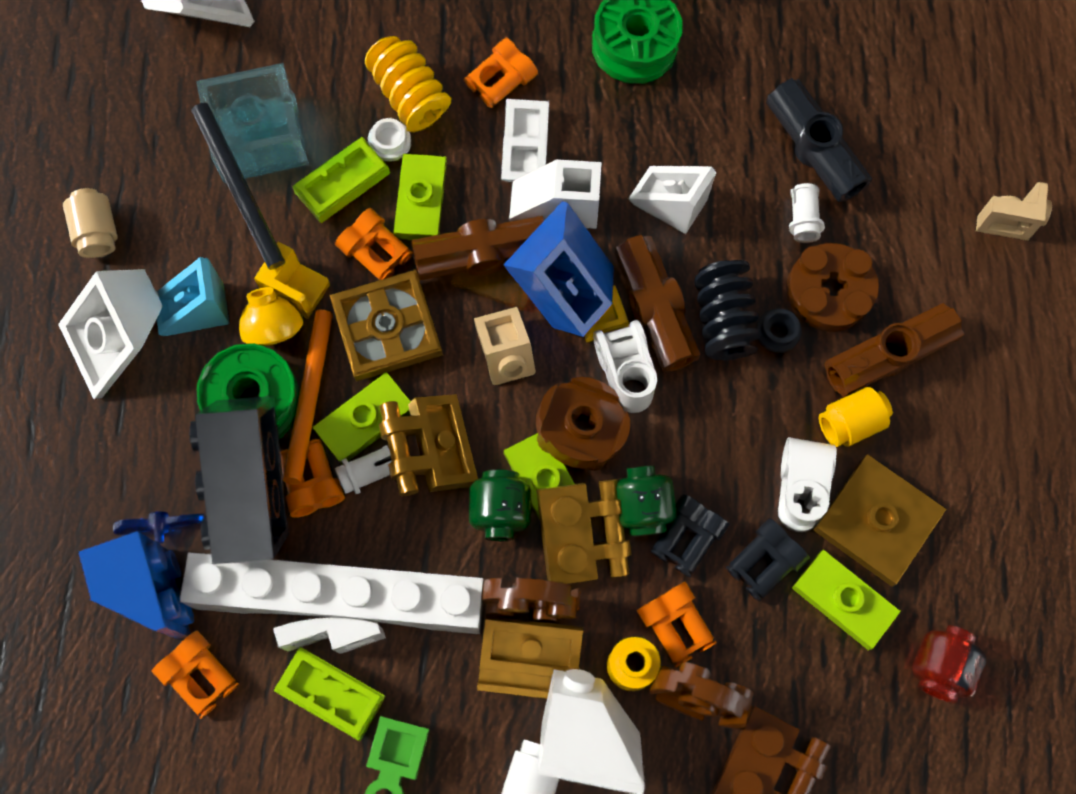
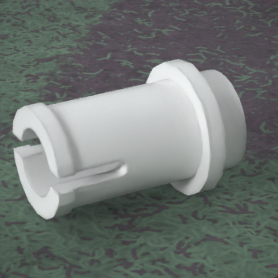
(806, 219)
(363, 470)

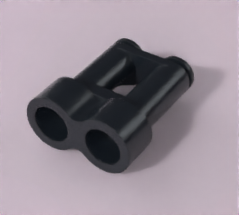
(698, 520)
(784, 552)

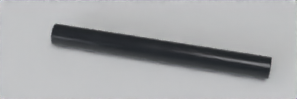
(238, 186)

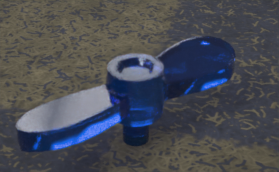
(157, 524)

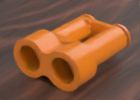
(511, 62)
(363, 234)
(315, 493)
(668, 607)
(183, 661)

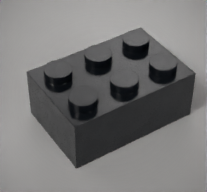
(240, 479)

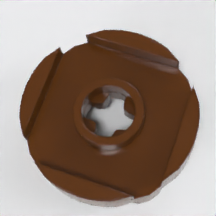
(850, 269)
(574, 446)
(543, 598)
(696, 696)

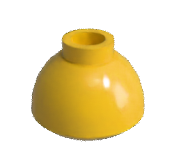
(268, 318)

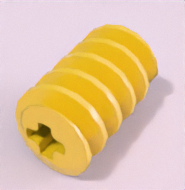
(407, 82)

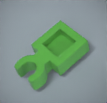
(396, 753)

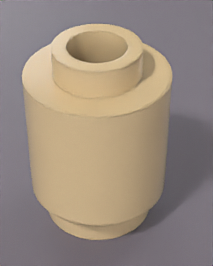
(90, 223)

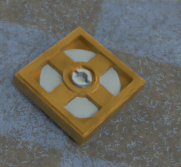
(386, 325)

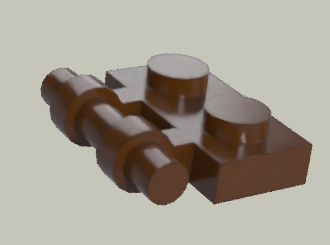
(761, 754)

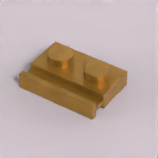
(522, 655)

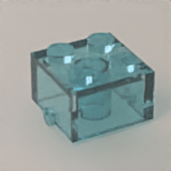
(257, 119)

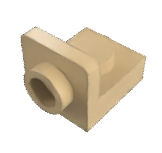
(1016, 218)
(505, 346)

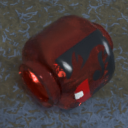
(949, 664)

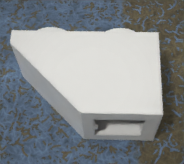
(557, 182)

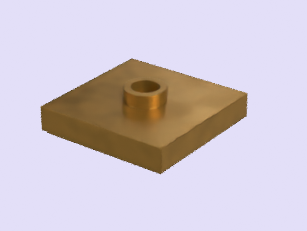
(879, 520)

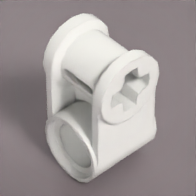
(625, 358)
(807, 476)

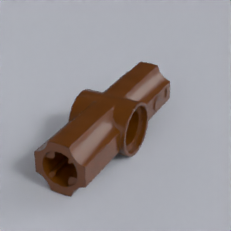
(476, 248)
(657, 303)
(914, 338)

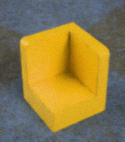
(294, 282)

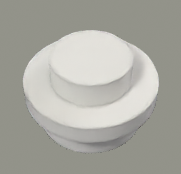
(389, 139)

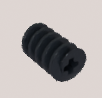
(724, 310)

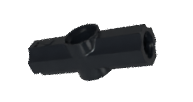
(831, 160)

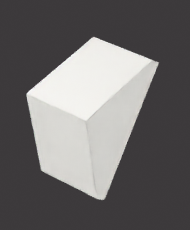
(674, 193)

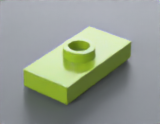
(341, 180)
(420, 196)
(357, 421)
(536, 467)
(846, 600)
(330, 693)

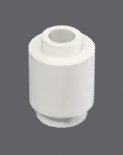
(524, 775)

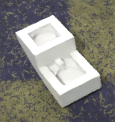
(524, 138)
(343, 633)

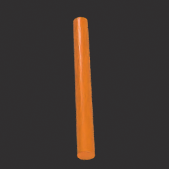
(308, 397)

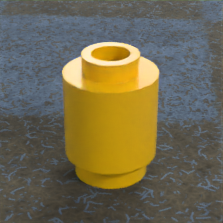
(856, 417)
(622, 675)

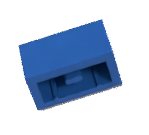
(564, 272)
(138, 582)

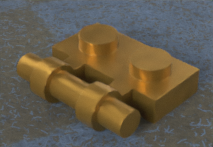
(441, 443)
(569, 537)

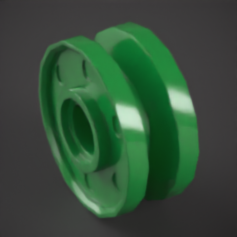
(641, 56)
(249, 367)

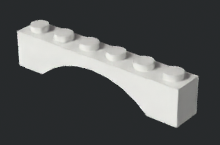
(335, 592)

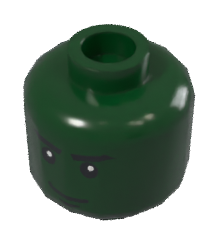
(646, 501)
(500, 505)

